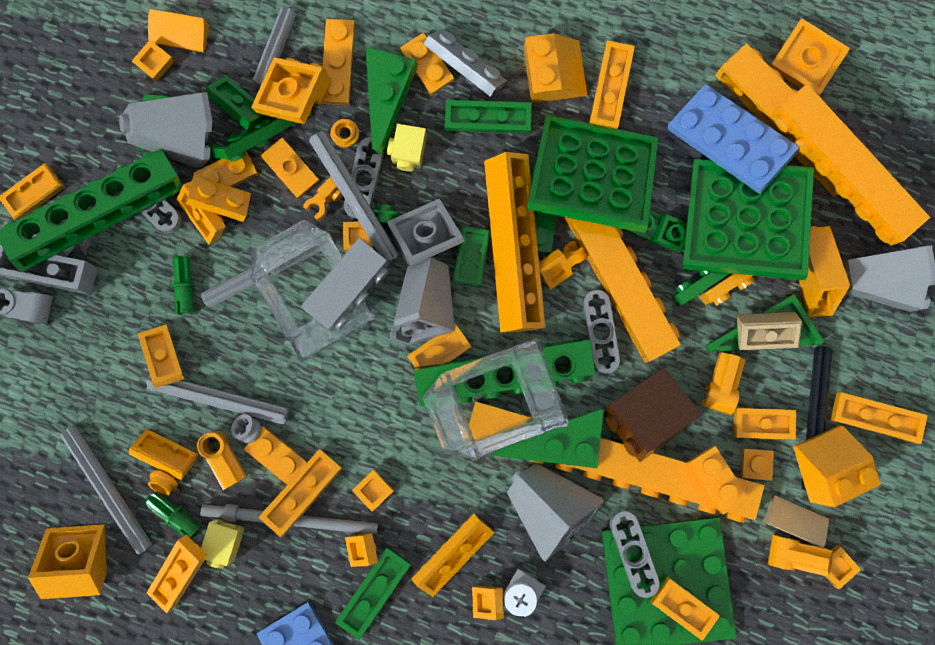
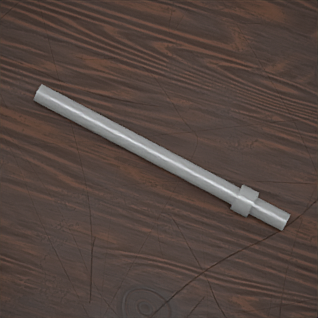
(233, 513)

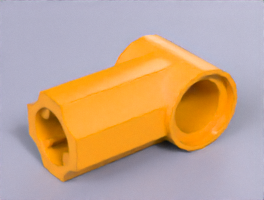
(723, 387)
(224, 462)
(793, 555)

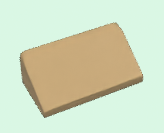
(769, 331)
(797, 521)

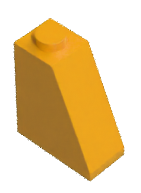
(826, 275)

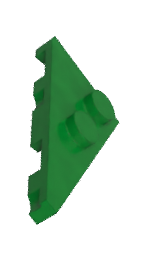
(388, 84)
(243, 140)
(808, 337)
(570, 445)

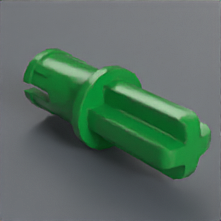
(182, 285)
(173, 516)

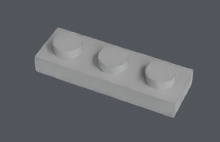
(465, 62)

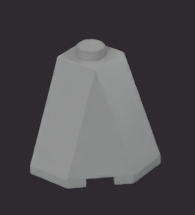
(171, 124)
(894, 278)
(424, 303)
(551, 507)

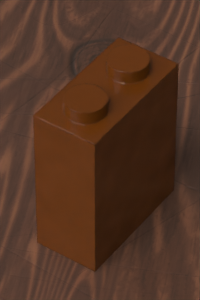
(651, 415)

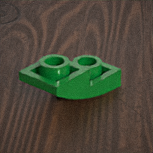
(664, 231)

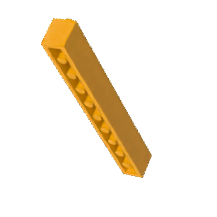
(653, 474)

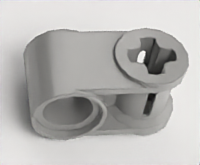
(26, 306)

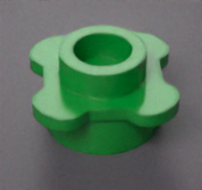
(385, 213)

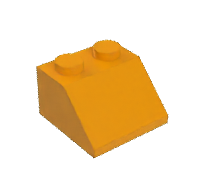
(554, 68)
(835, 467)
(70, 562)

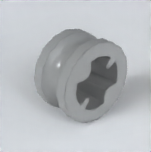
(246, 428)

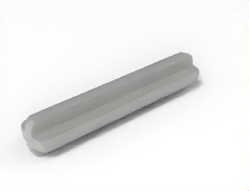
(275, 42)

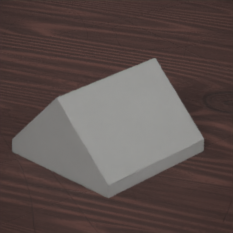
(424, 232)

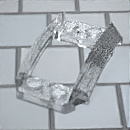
(282, 251)
(536, 386)

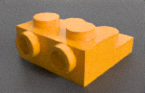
(291, 90)

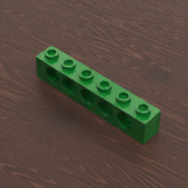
(84, 223)
(579, 367)

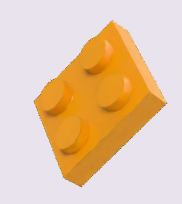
(809, 57)

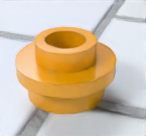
(343, 124)
(162, 482)

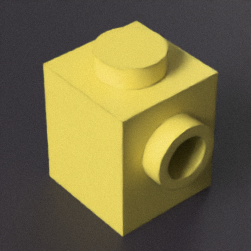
(407, 147)
(222, 543)

